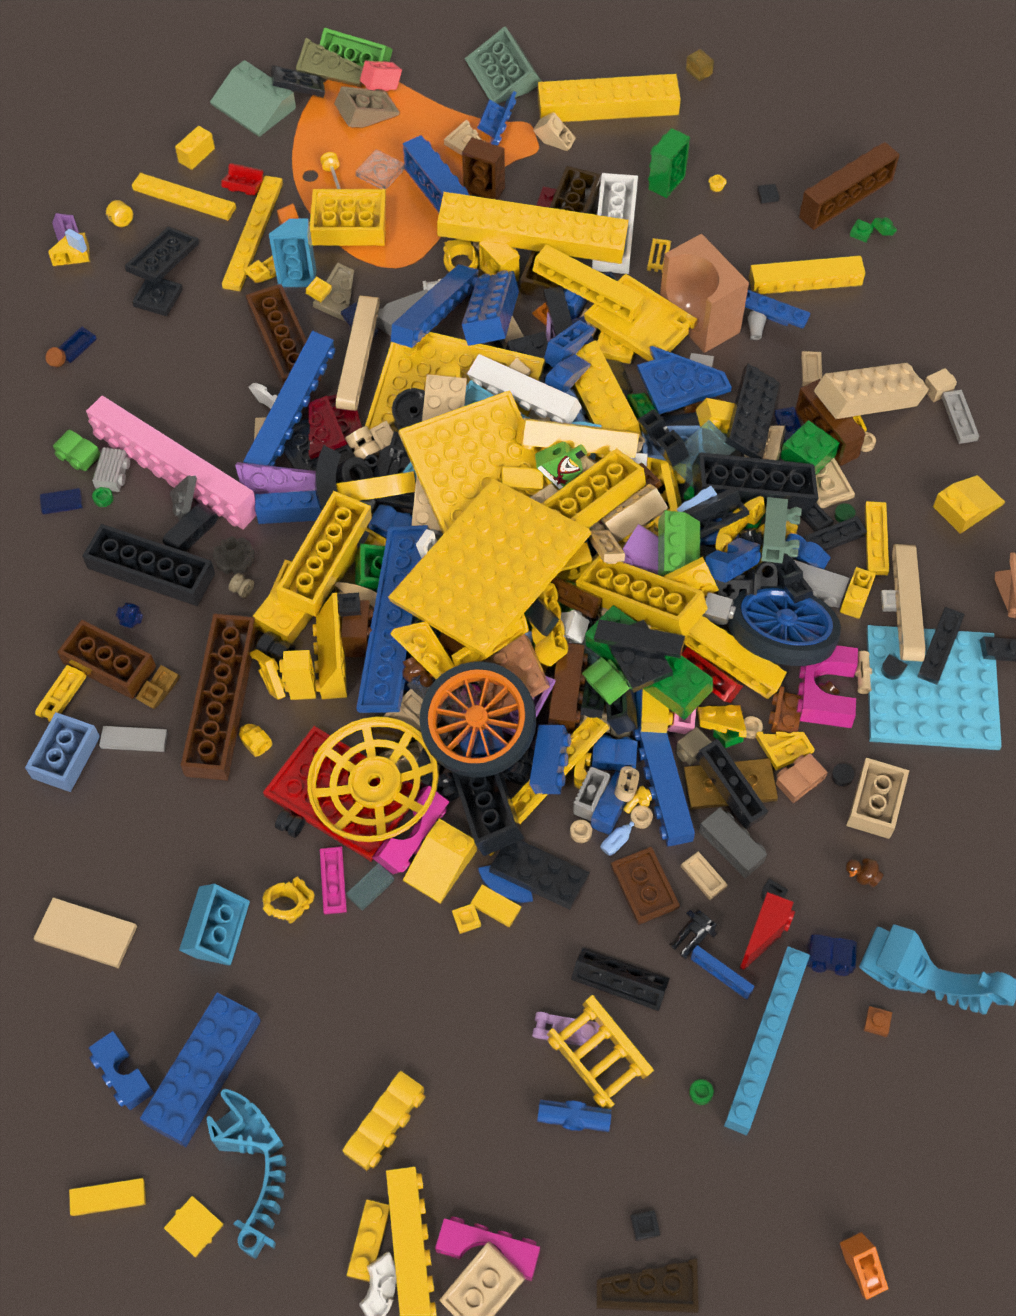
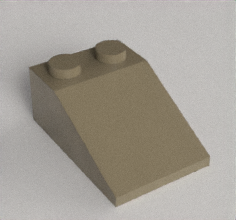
(364, 106)

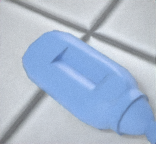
(616, 839)

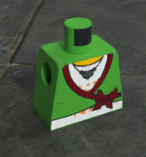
(560, 463)

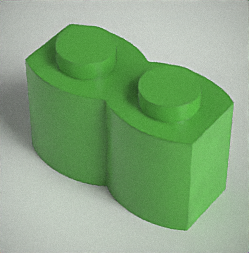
(76, 450)
(606, 680)

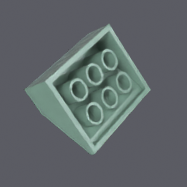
(502, 67)
(252, 99)

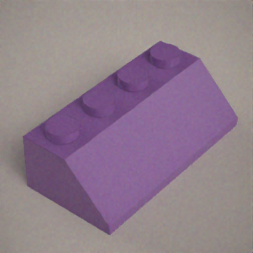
(642, 550)

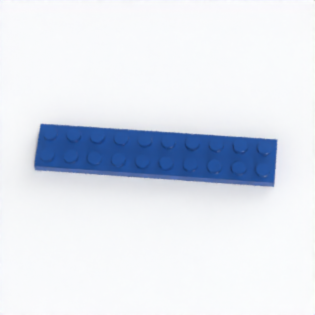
(382, 672)

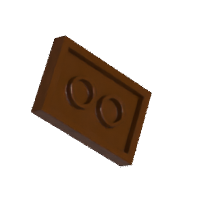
(645, 885)

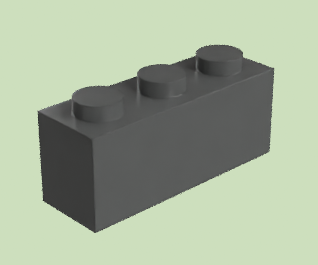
(733, 842)

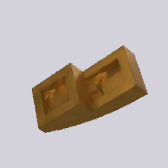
(158, 688)

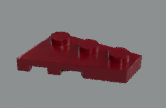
(323, 427)

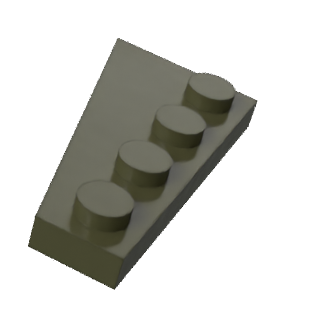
(329, 65)

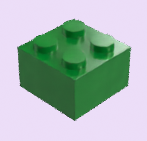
(810, 446)

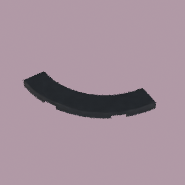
(326, 479)

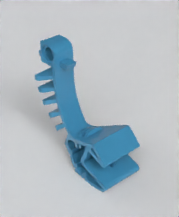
(903, 964)
(249, 1131)

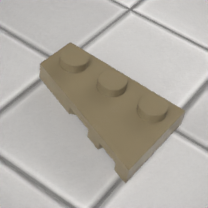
(339, 298)

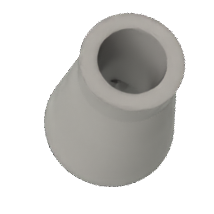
(756, 324)

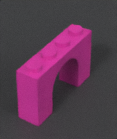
(820, 706)

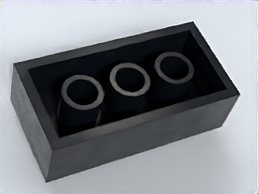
(489, 811)

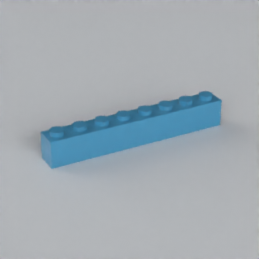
(766, 1041)

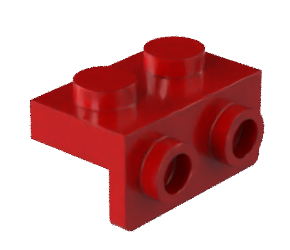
(243, 179)

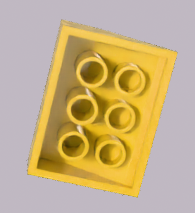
(348, 217)
(329, 651)

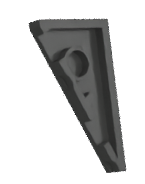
(182, 496)

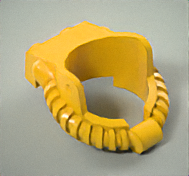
(459, 247)
(296, 891)

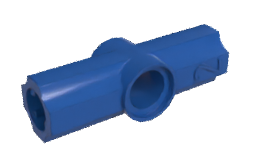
(574, 1115)

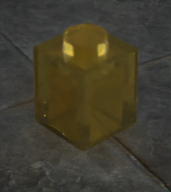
(699, 65)

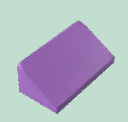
(62, 223)

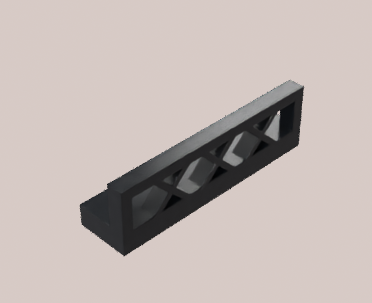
(718, 507)
(619, 980)

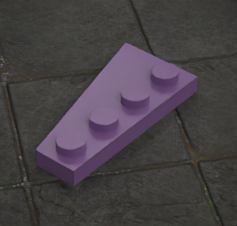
(273, 479)

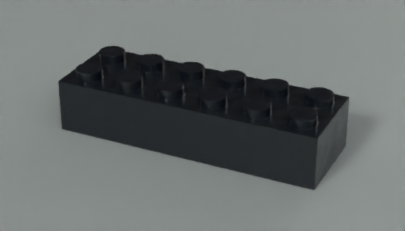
(757, 478)
(149, 564)

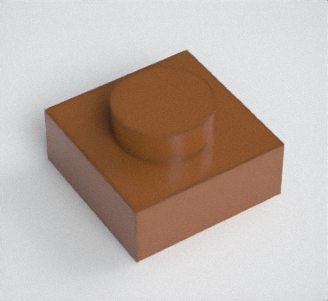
(877, 1021)

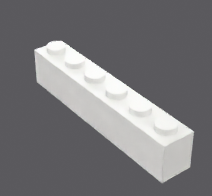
(525, 390)

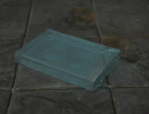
(705, 440)

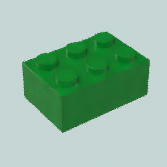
(668, 162)

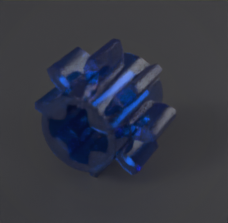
(129, 615)

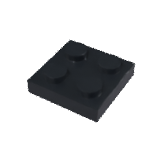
(157, 297)

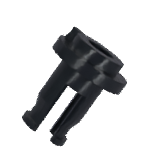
(700, 925)

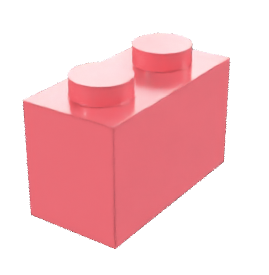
(380, 75)

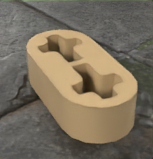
(623, 782)

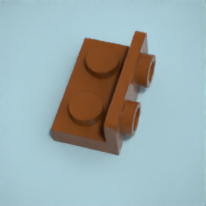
(785, 716)

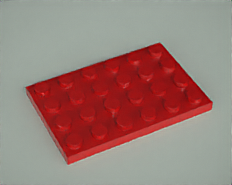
(290, 791)

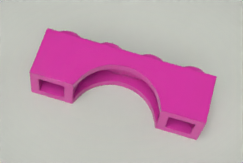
(395, 853)
(458, 1238)

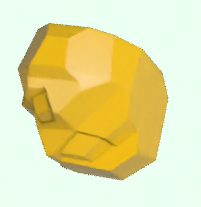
(255, 739)

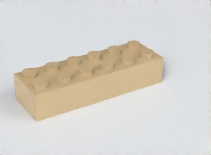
(871, 390)

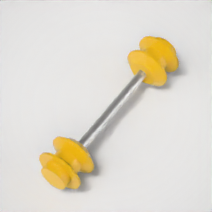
(330, 164)

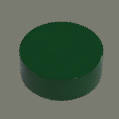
(844, 512)

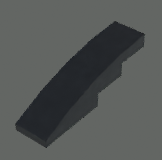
(792, 579)

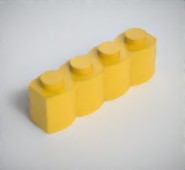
(554, 646)
(382, 1122)

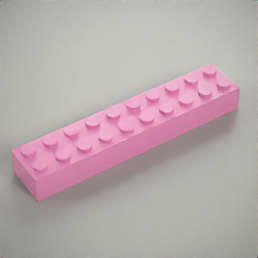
(172, 461)

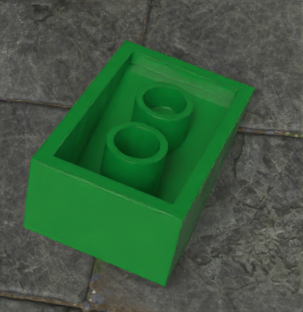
(368, 566)

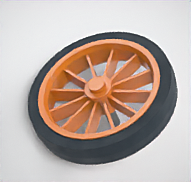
(477, 719)

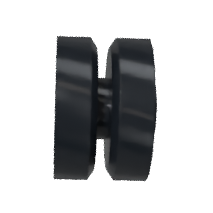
(408, 408)

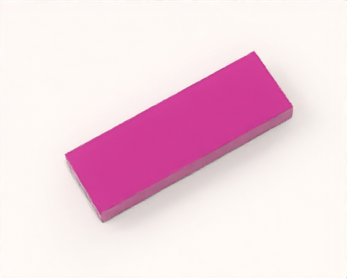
(333, 880)

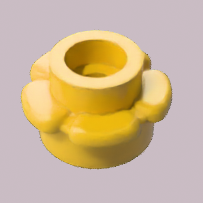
(717, 183)

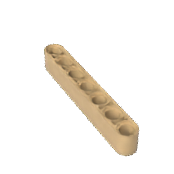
(357, 353)
(908, 603)

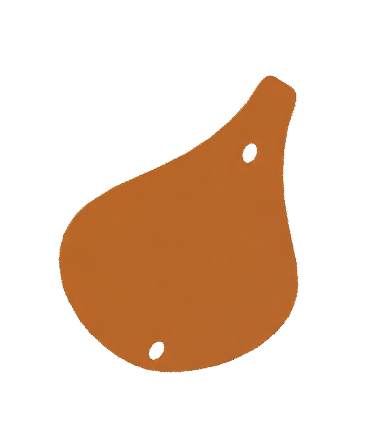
(409, 213)

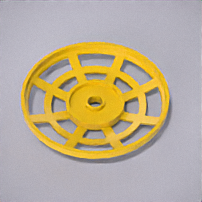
(365, 771)

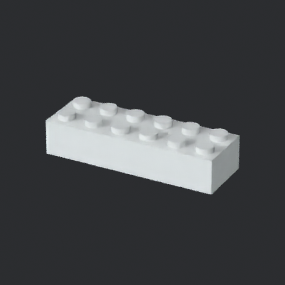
(618, 200)

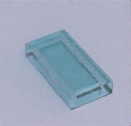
(370, 887)

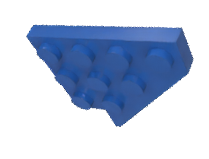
(679, 381)

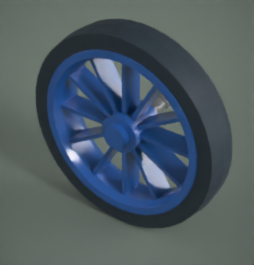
(811, 635)

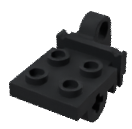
(749, 582)

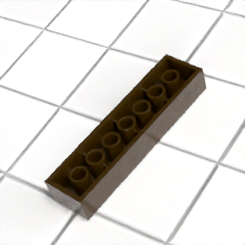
(575, 193)

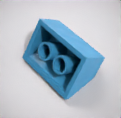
(214, 924)

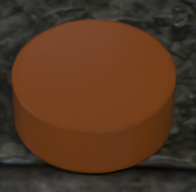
(55, 357)

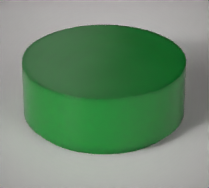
(102, 497)
(701, 1092)

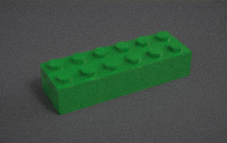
(679, 692)

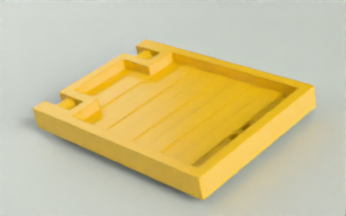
(654, 325)

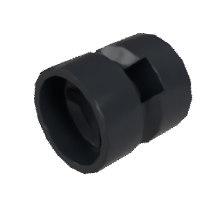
(273, 646)
(521, 770)

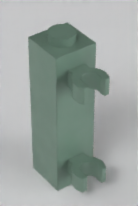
(775, 530)

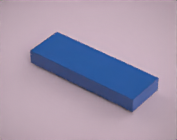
(722, 972)

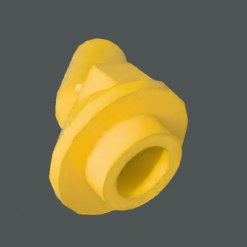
(641, 796)

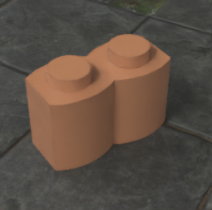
(801, 777)

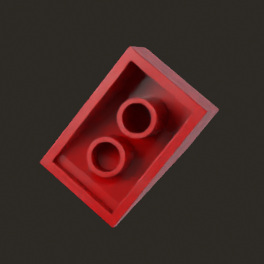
(772, 920)

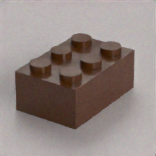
(483, 168)

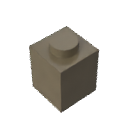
(690, 745)

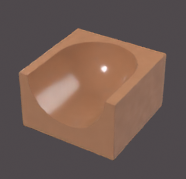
(707, 288)

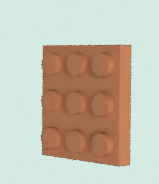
(523, 662)

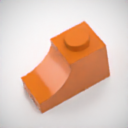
(864, 1264)

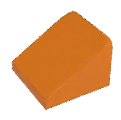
(286, 213)
(541, 313)

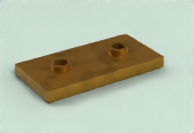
(704, 794)

